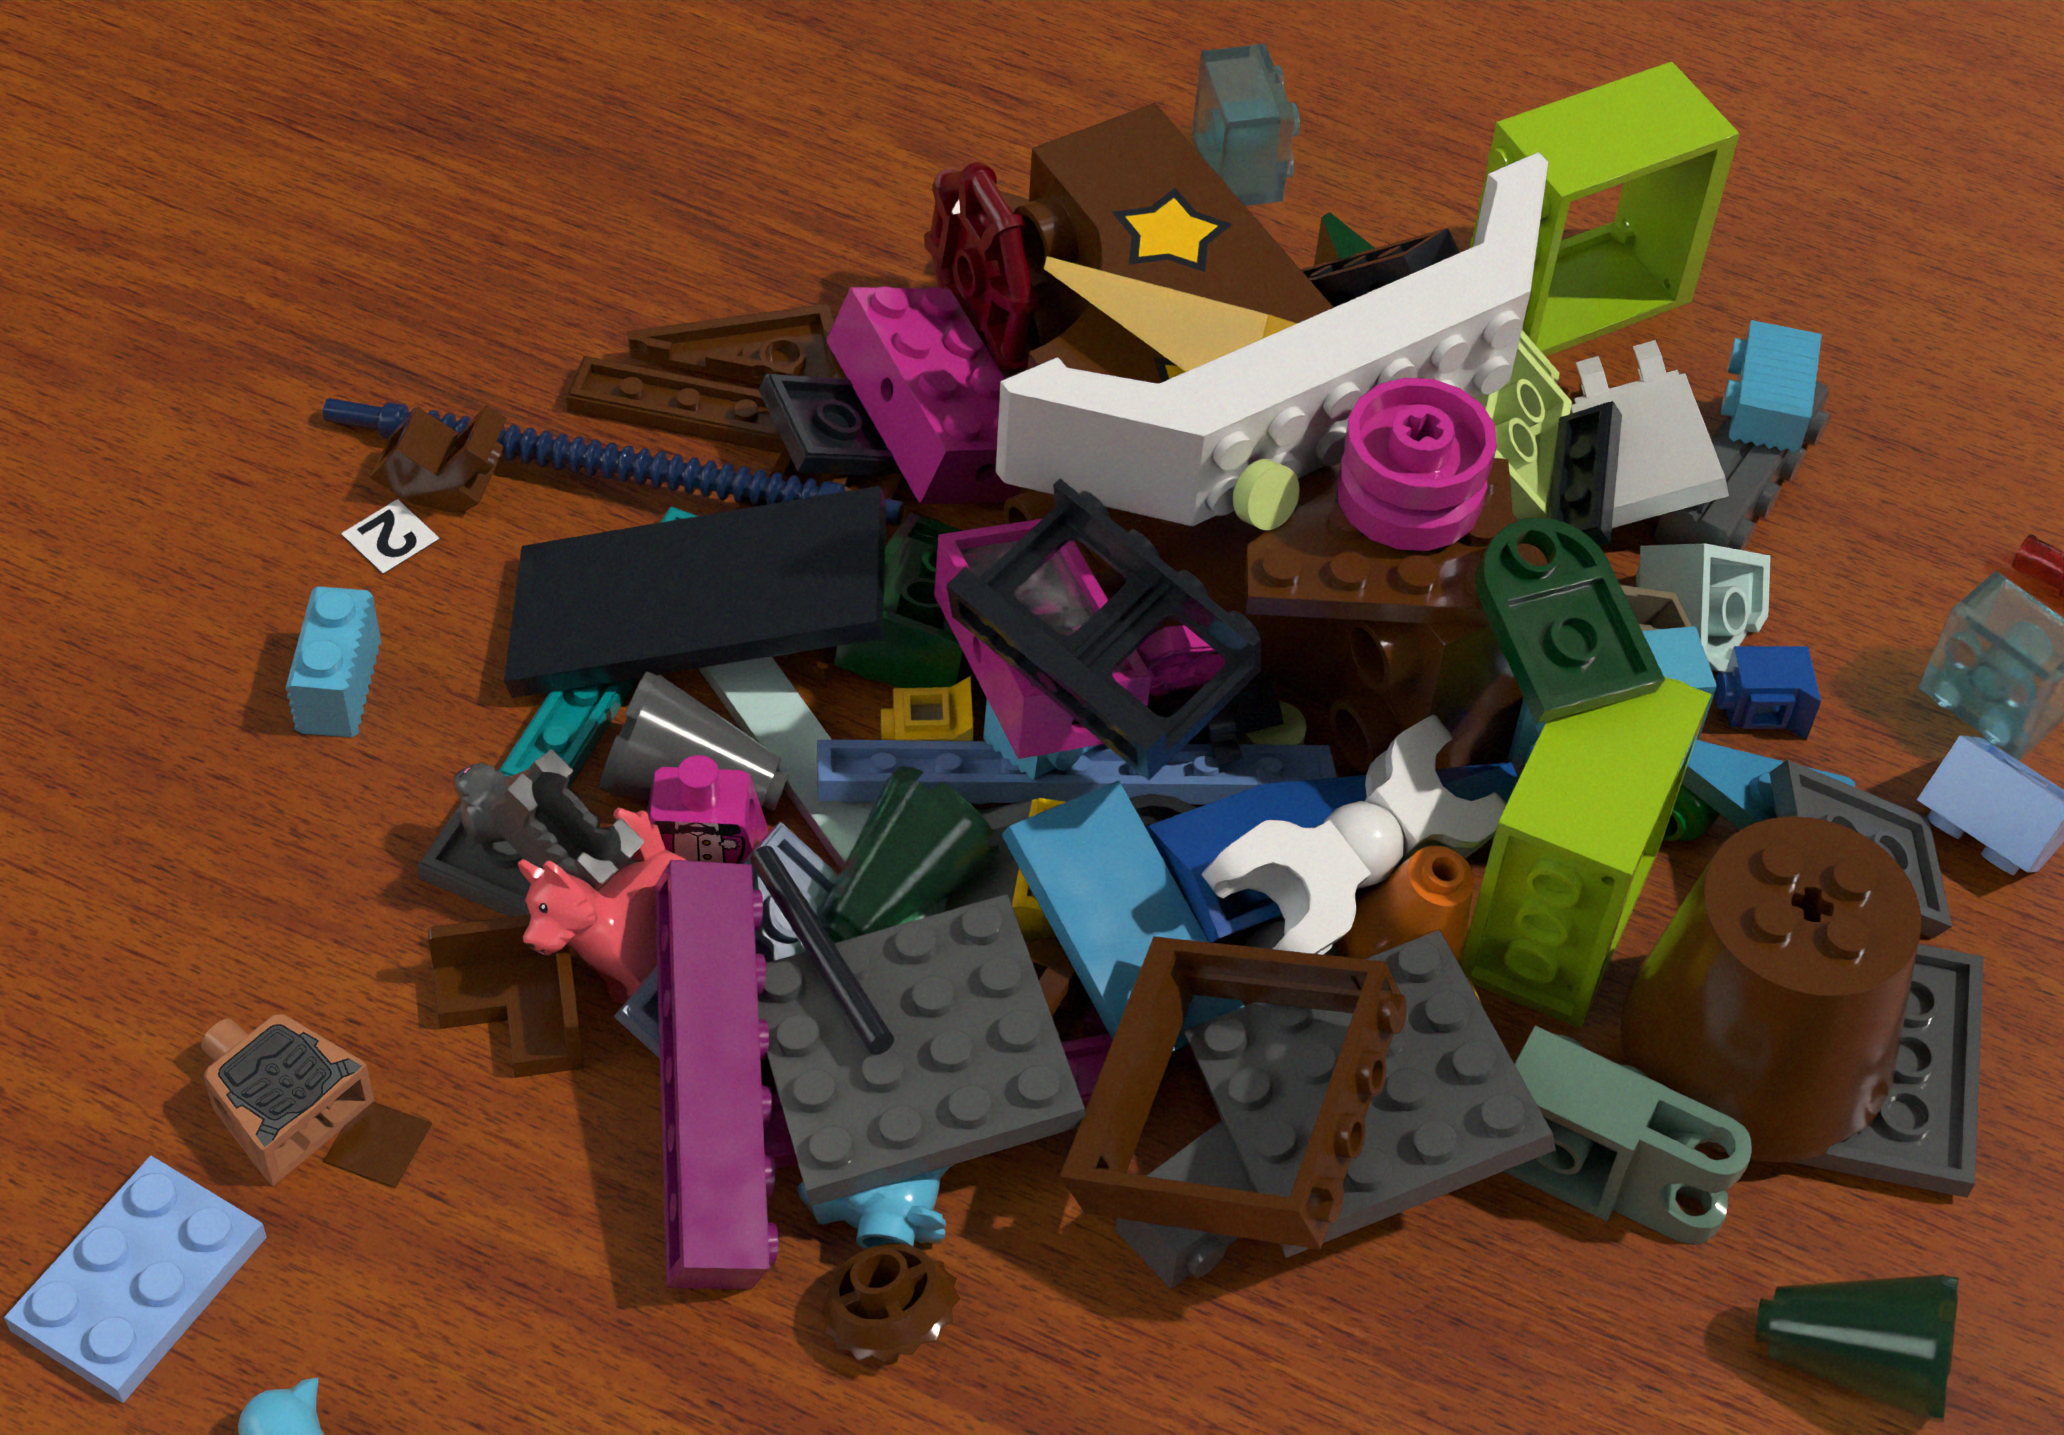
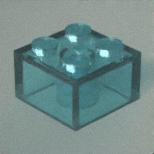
(1245, 122)
(2001, 665)

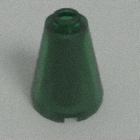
(907, 857)
(1869, 1336)

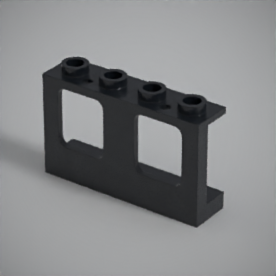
(1080, 666)

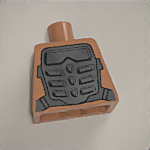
(282, 1090)

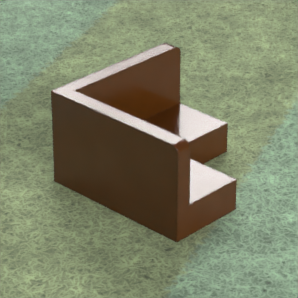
(493, 977)

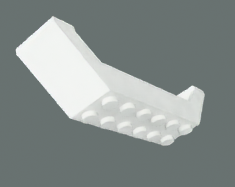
(1289, 396)

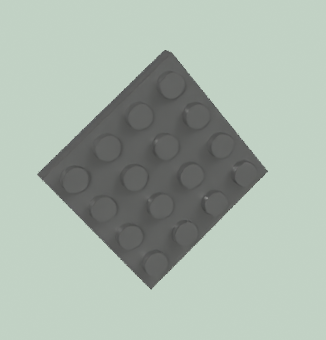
(968, 1060)
(1931, 1113)
(1440, 1123)

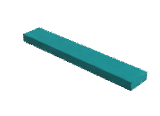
(573, 718)

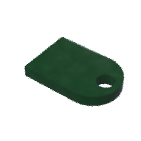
(1563, 621)

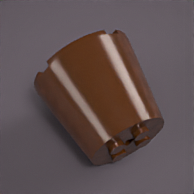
(1782, 986)

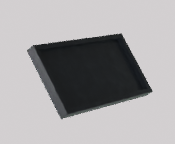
(698, 592)

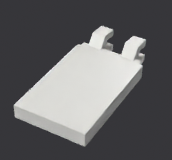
(1663, 444)

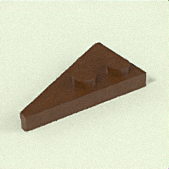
(745, 345)

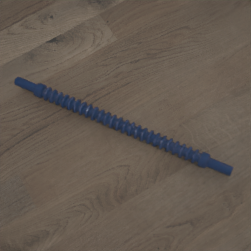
(610, 459)

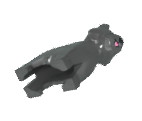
(542, 819)

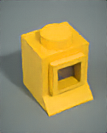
(930, 714)

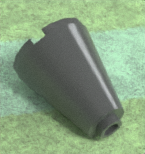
(668, 727)

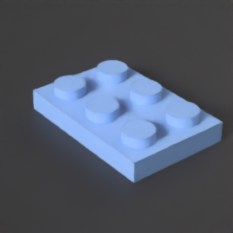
(136, 1278)

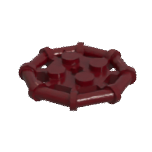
(984, 260)

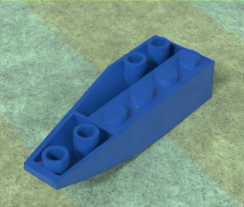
(1199, 835)

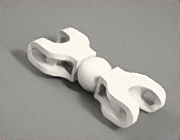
(1359, 844)

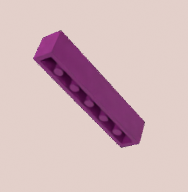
(712, 1077)

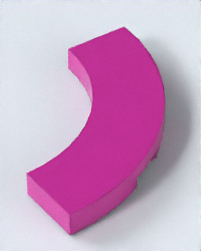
(1178, 660)

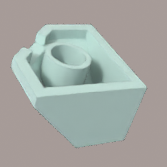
(1718, 588)

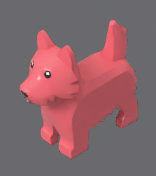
(607, 927)

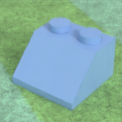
(1997, 803)

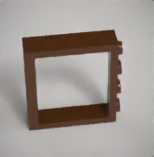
(1139, 1056)

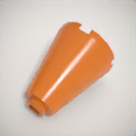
(1418, 898)

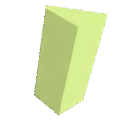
(1527, 427)

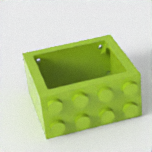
(1674, 164)
(1579, 848)

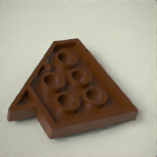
(1332, 570)

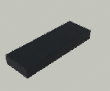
(1587, 470)

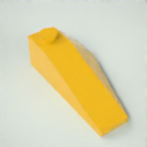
(1173, 322)

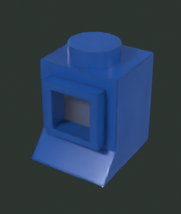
(1769, 688)

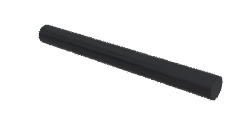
(822, 950)

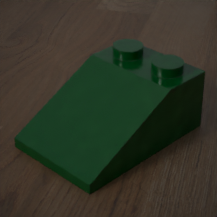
(917, 638)

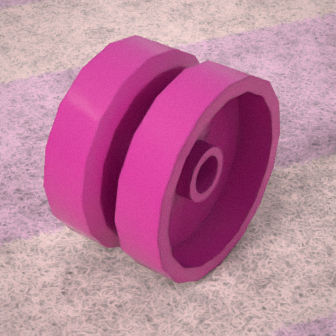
(1416, 463)

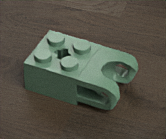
(1627, 1141)

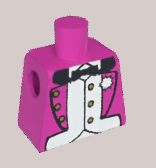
(706, 811)

